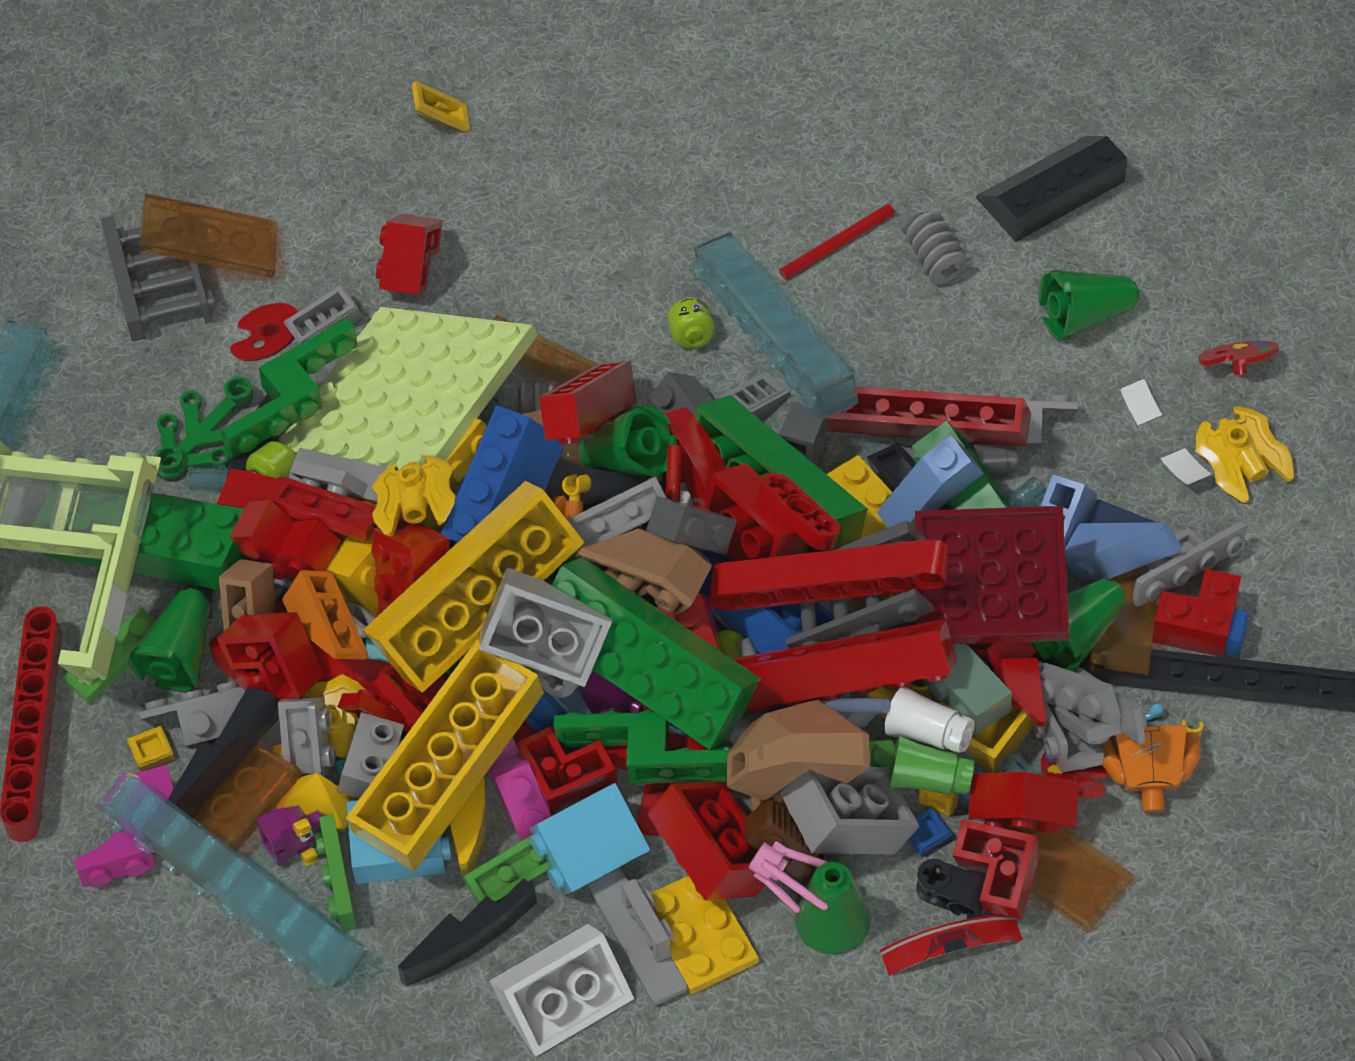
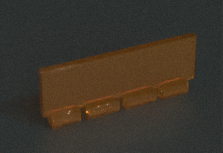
(1129, 637)

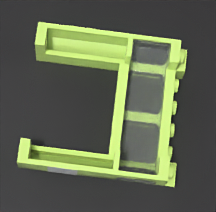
(86, 514)

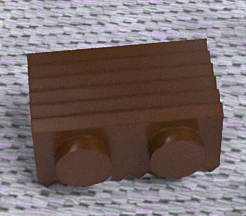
(772, 824)

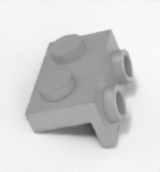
(305, 734)
(1065, 747)

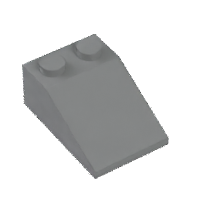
(543, 628)

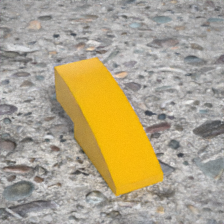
(469, 828)

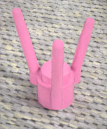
(770, 865)

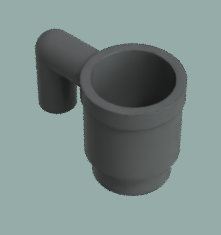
(997, 459)

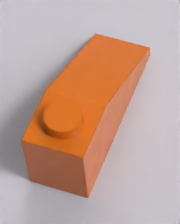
(325, 614)

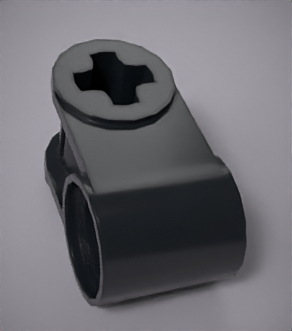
(954, 890)

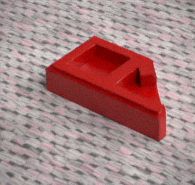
(1024, 682)

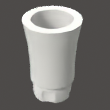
(928, 722)

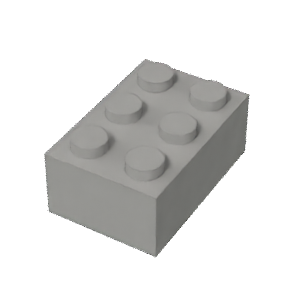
(850, 816)

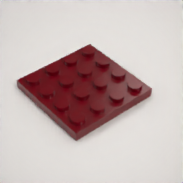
(1001, 574)

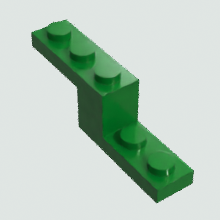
(290, 388)
(647, 746)

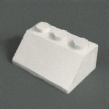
(562, 989)

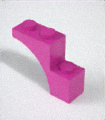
(518, 790)
(118, 854)

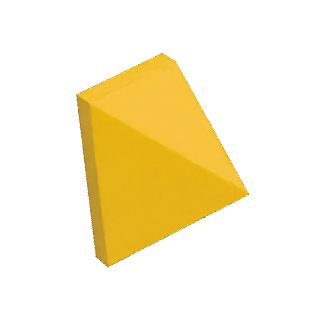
(440, 107)
(320, 794)

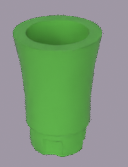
(929, 769)

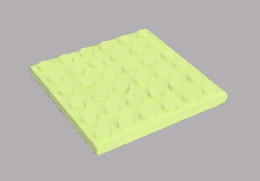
(410, 387)

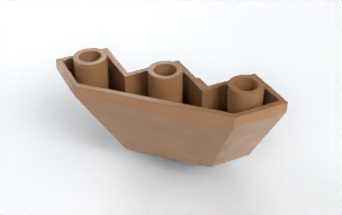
(651, 566)
(790, 743)

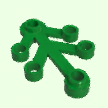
(199, 433)

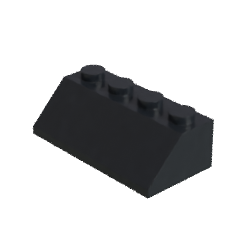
(1055, 185)

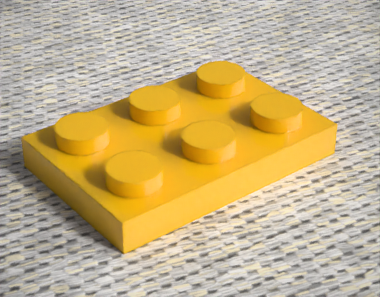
(705, 934)

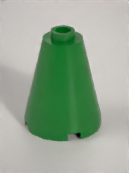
(1084, 300)
(630, 444)
(1090, 615)
(174, 643)
(847, 916)

